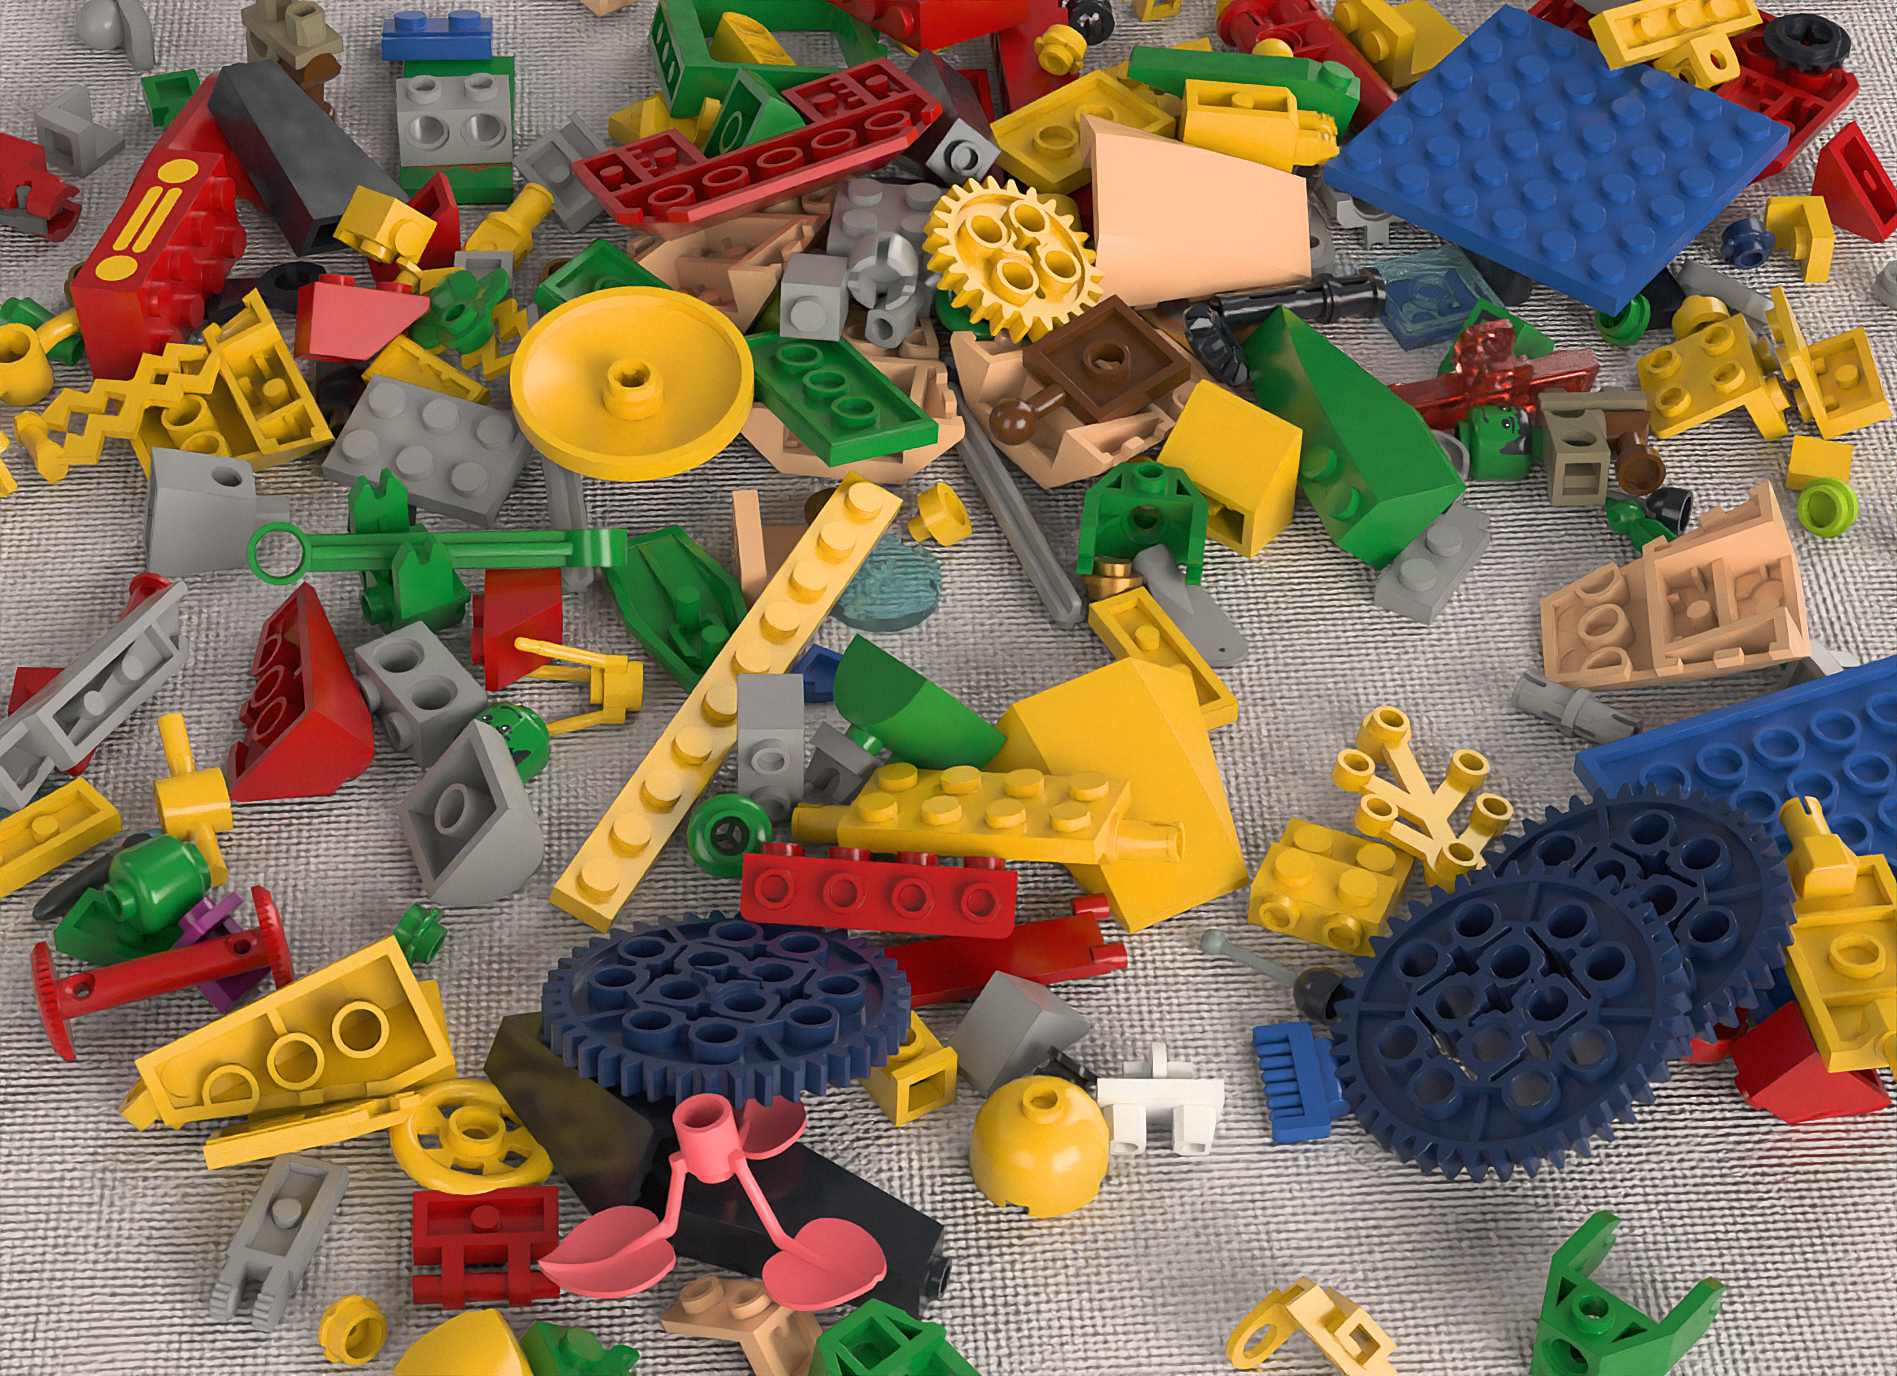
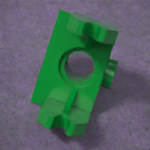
(1120, 528)
(418, 585)
(1622, 1337)
(886, 1343)

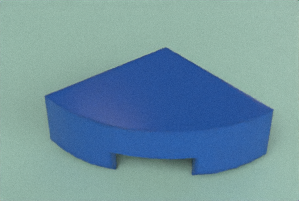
(818, 672)

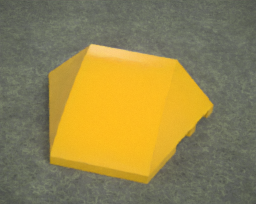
(256, 405)

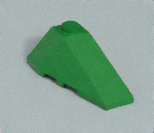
(1316, 86)

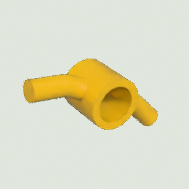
(23, 359)
(192, 801)

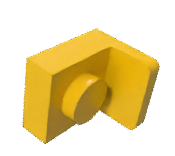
(1806, 230)

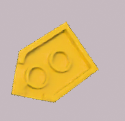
(306, 1129)

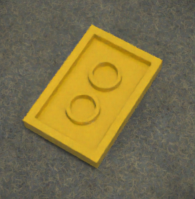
(1043, 138)

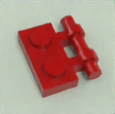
(484, 1228)

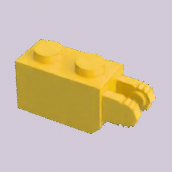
(1255, 124)

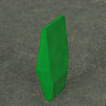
(676, 602)

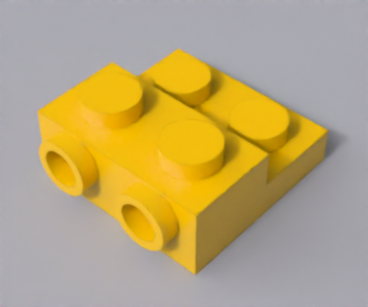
(1329, 887)

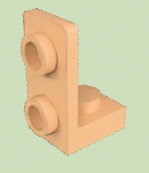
(771, 1335)

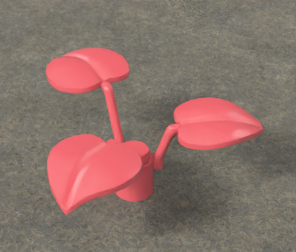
(626, 1246)

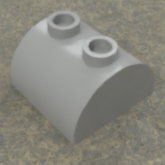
(472, 822)

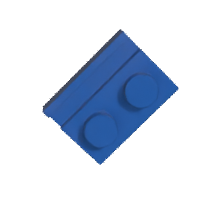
(458, 37)

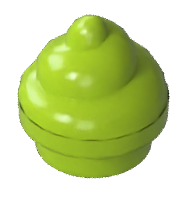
(1827, 507)

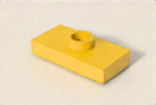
(415, 365)

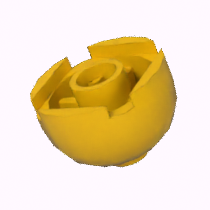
(1040, 1146)

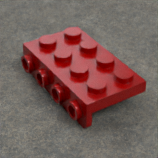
(879, 896)

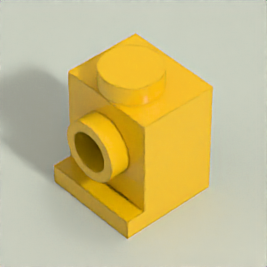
(383, 227)
(917, 1060)

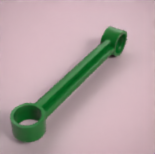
(467, 549)

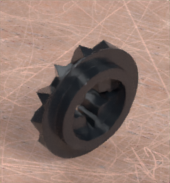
(1827, 43)
(1215, 345)

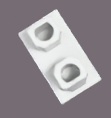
(1160, 1095)

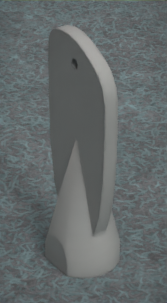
(1190, 608)

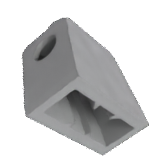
(203, 512)

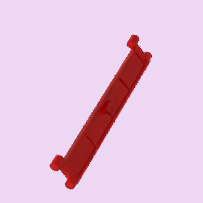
(1034, 951)

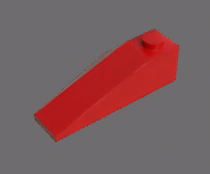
(305, 713)

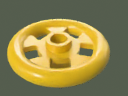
(470, 1139)

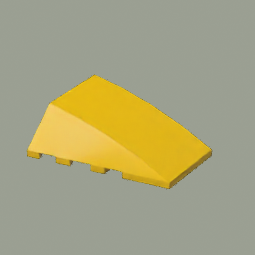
(1144, 728)

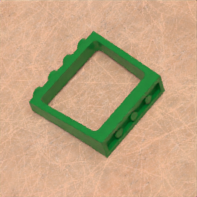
(690, 74)

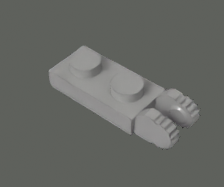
(279, 1236)

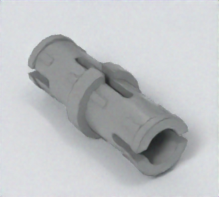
(1573, 710)

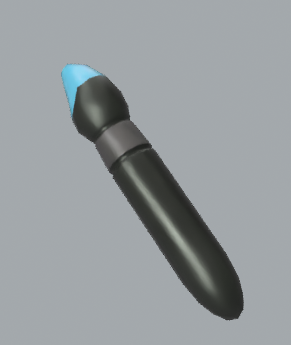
(95, 876)

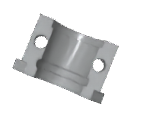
(1354, 212)

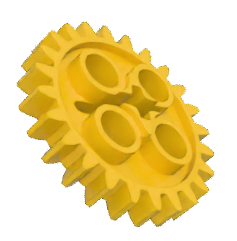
(1011, 259)

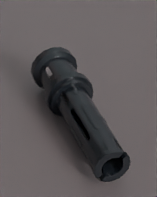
(1322, 299)

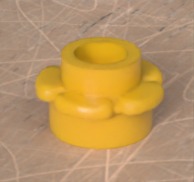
(1061, 50)
(352, 1330)

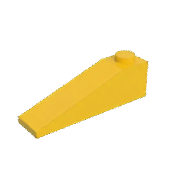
(318, 1040)

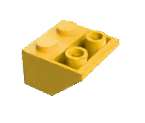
(1239, 463)

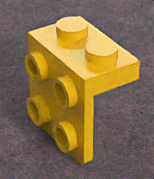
(1399, 39)
(1835, 374)
(1714, 375)

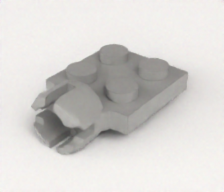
(882, 236)

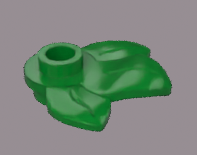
(460, 311)

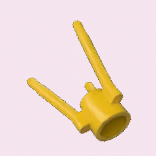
(611, 682)

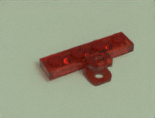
(1494, 376)

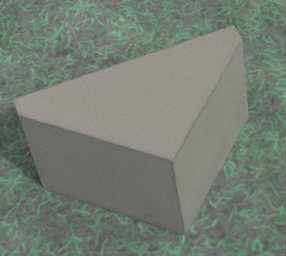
(1012, 1031)

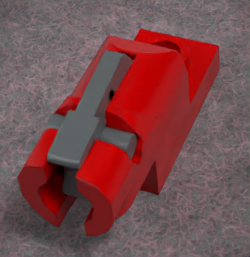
(31, 196)

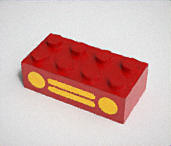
(158, 262)

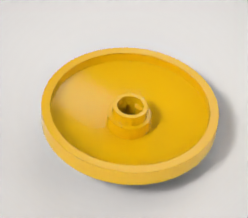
(632, 383)

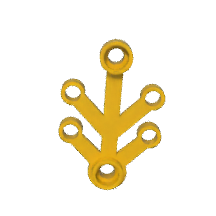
(1385, 740)

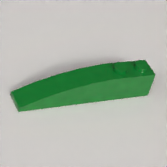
(1363, 449)

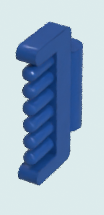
(1299, 1081)

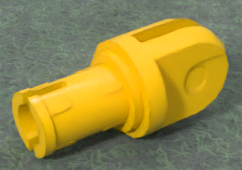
(514, 227)

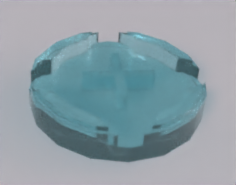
(891, 589)

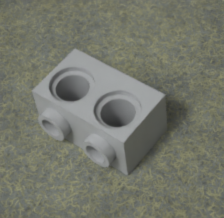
(454, 122)
(417, 691)
(771, 742)

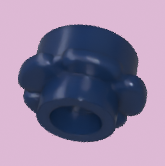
(1747, 244)

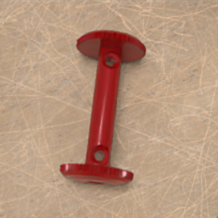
(157, 973)

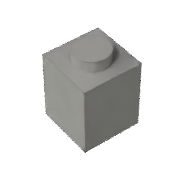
(814, 297)

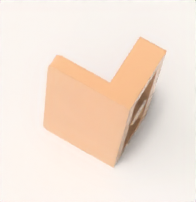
(758, 548)

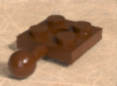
(1065, 367)

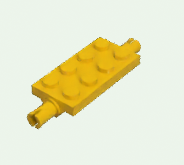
(992, 816)
(1842, 943)

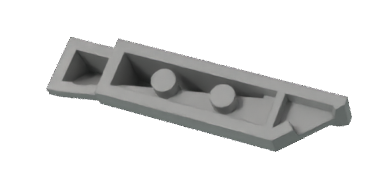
(91, 696)

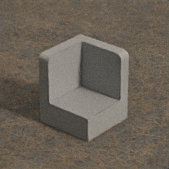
(72, 137)

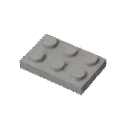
(443, 449)

